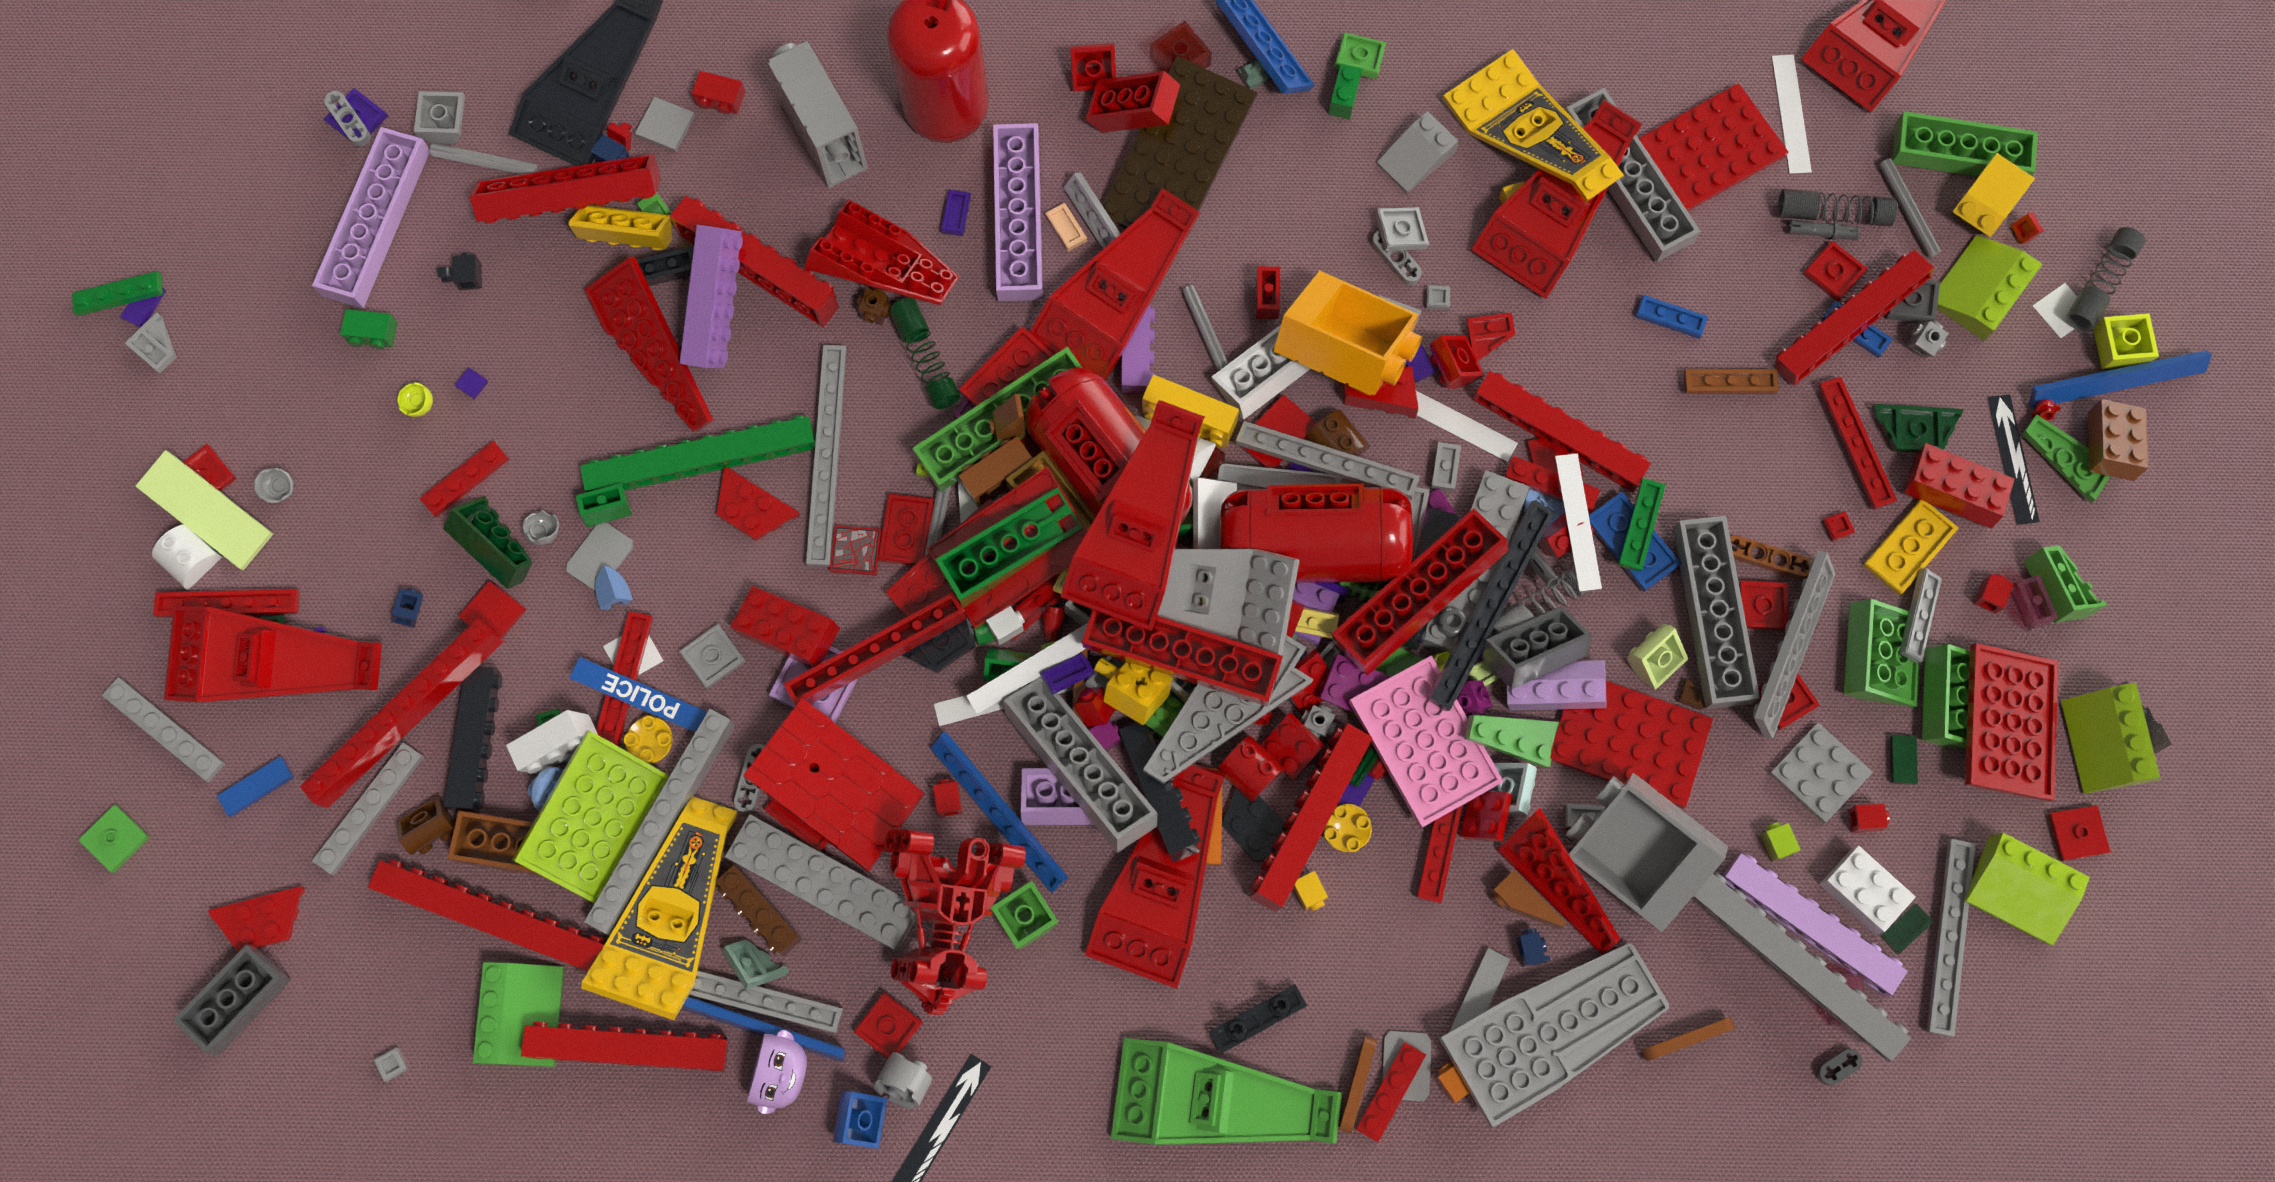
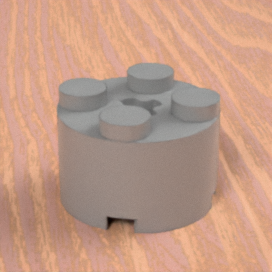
(903, 1081)

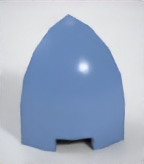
(611, 588)

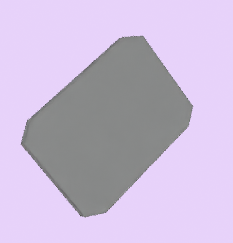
(601, 548)
(1393, 1042)

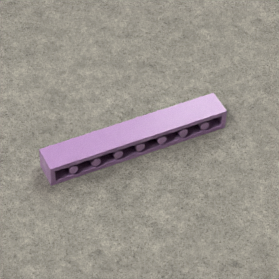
(1814, 925)

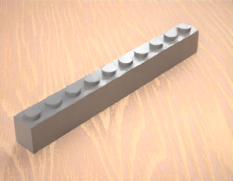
(660, 820)
(1801, 968)

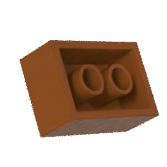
(2117, 440)
(989, 475)

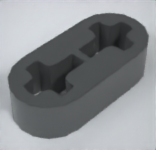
(1835, 1062)

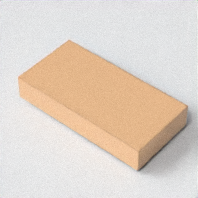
(1066, 227)

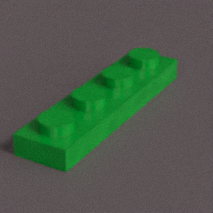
(117, 293)
(1641, 525)

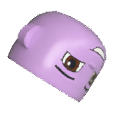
(777, 1072)

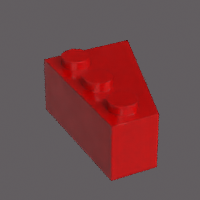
(1391, 398)

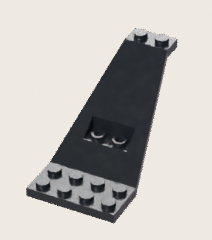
(568, 114)

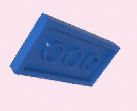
(1611, 526)

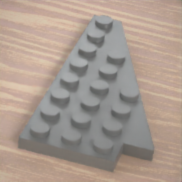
(1215, 717)

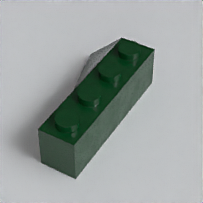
(488, 541)

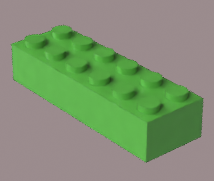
(1959, 144)

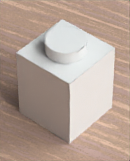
(1005, 625)

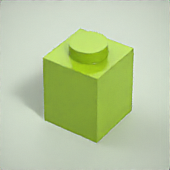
(1779, 841)

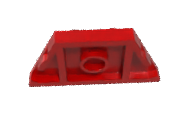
(750, 507)
(259, 920)

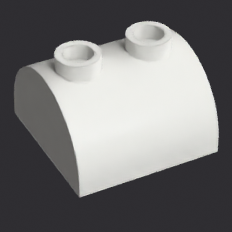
(185, 555)

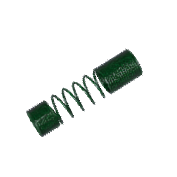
(913, 329)

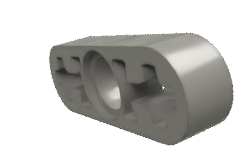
(347, 127)
(1395, 266)
(740, 793)

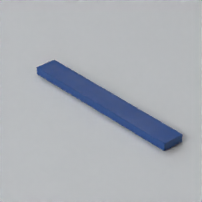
(2121, 378)
(998, 811)
(760, 1028)

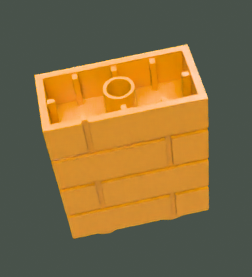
(1348, 334)

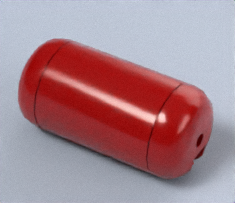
(938, 68)
(1086, 434)
(1330, 528)

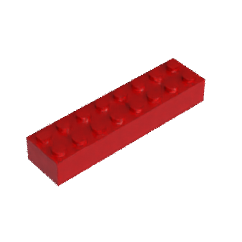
(565, 188)
(764, 265)
(1420, 591)
(1187, 655)
(1309, 820)

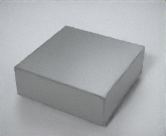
(1438, 297)
(391, 1064)

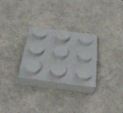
(1820, 773)

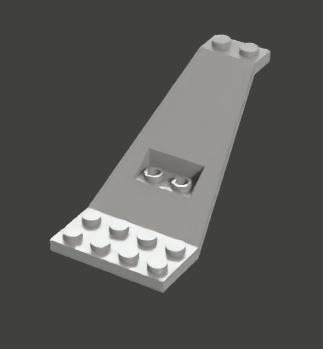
(1243, 598)

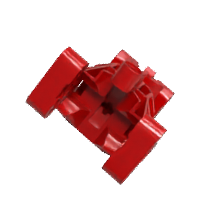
(947, 900)

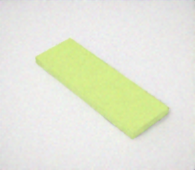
(204, 510)

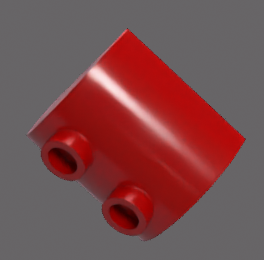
(1092, 64)
(1455, 361)
(1251, 768)

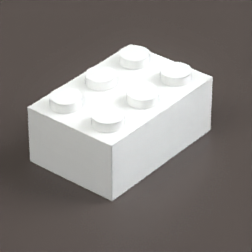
(550, 742)
(1867, 890)

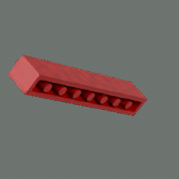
(1853, 317)
(1543, 421)
(876, 650)
(625, 1048)

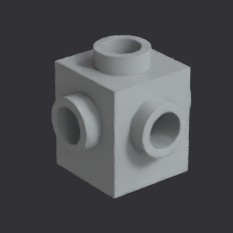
(1927, 338)
(1324, 714)

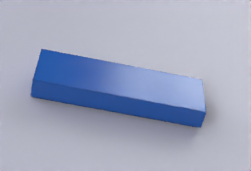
(1671, 316)
(1871, 339)
(255, 786)

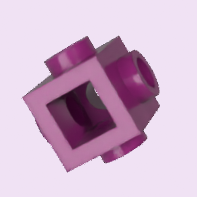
(1474, 698)

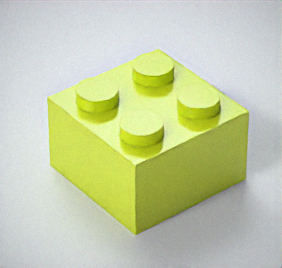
(2125, 341)

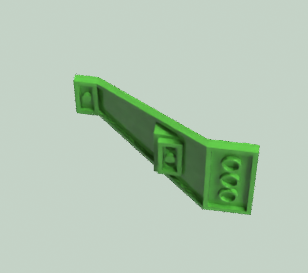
(1167, 1092)

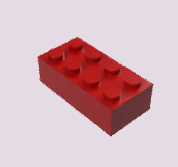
(1133, 102)
(1959, 486)
(785, 627)

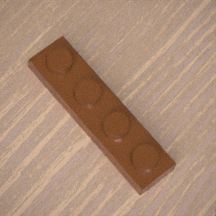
(1731, 381)

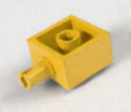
(1134, 689)

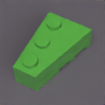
(2065, 588)

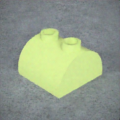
(1658, 656)

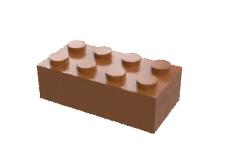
(488, 842)

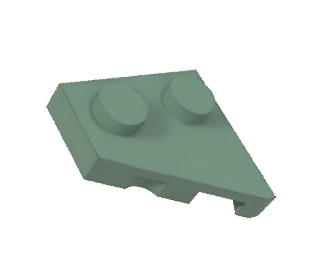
(752, 965)

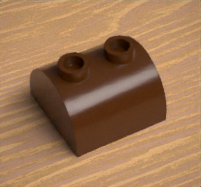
(1339, 434)
(424, 826)

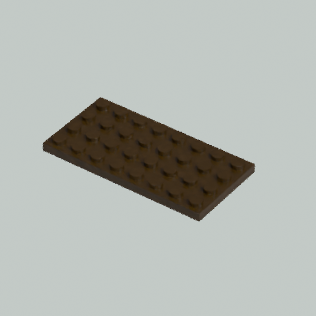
(1185, 152)

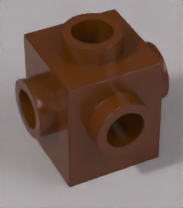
(874, 306)

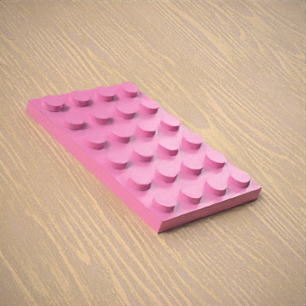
(1424, 743)

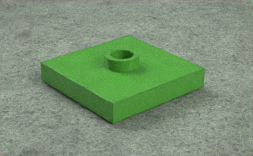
(1361, 53)
(114, 838)

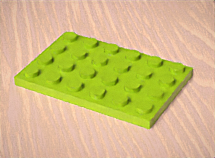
(591, 817)

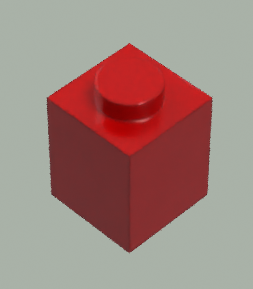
(1994, 593)
(1093, 708)
(947, 798)
(1868, 818)

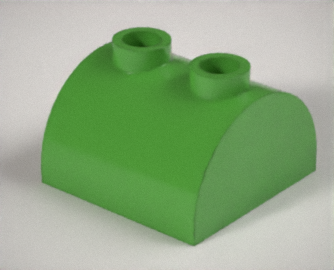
(1025, 915)

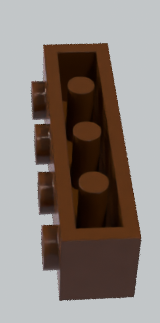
(758, 910)

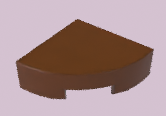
(1690, 695)

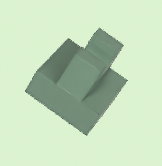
(1253, 75)

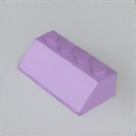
(1568, 687)
(1047, 801)

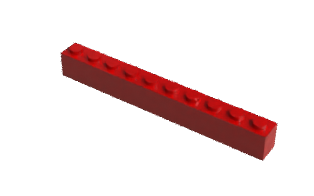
(401, 714)
(486, 916)

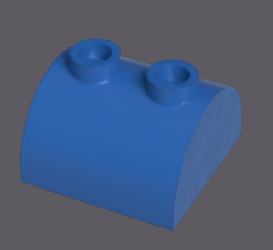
(859, 1119)

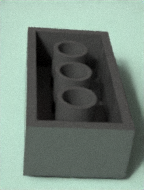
(1536, 647)
(231, 1000)

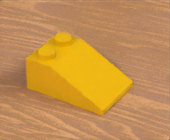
(1993, 195)

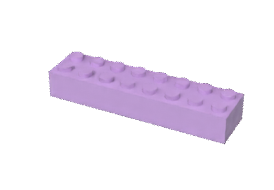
(1017, 212)
(371, 217)

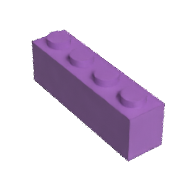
(1138, 357)

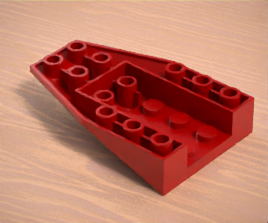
(880, 256)

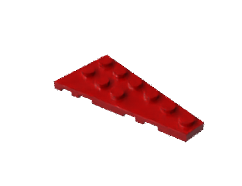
(1549, 868)

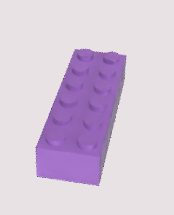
(711, 297)

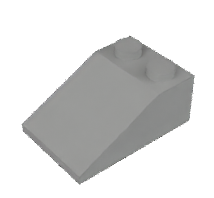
(1418, 152)

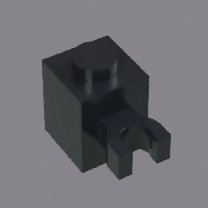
(465, 272)

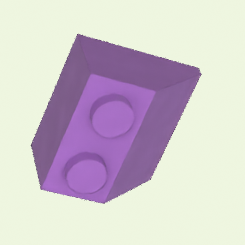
(1314, 597)

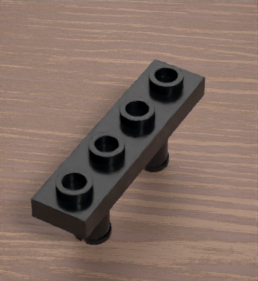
(1258, 1019)

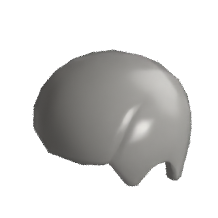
(274, 485)
(540, 528)

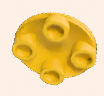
(649, 739)
(1348, 828)

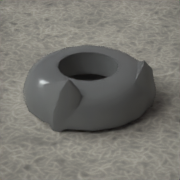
(1444, 626)

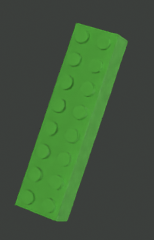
(970, 435)

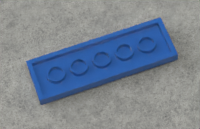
(1266, 45)

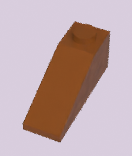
(1008, 419)
(1520, 898)

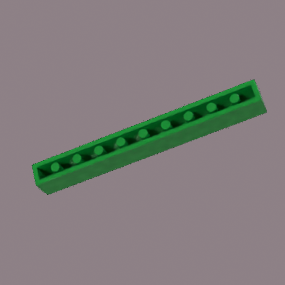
(701, 456)

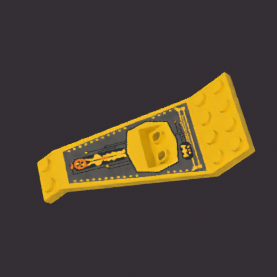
(1508, 99)
(649, 959)

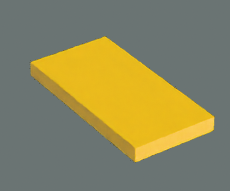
(1910, 546)

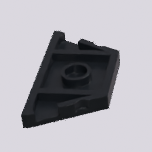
(944, 648)
(1252, 825)

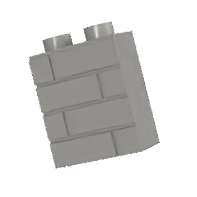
(817, 113)
(1645, 850)

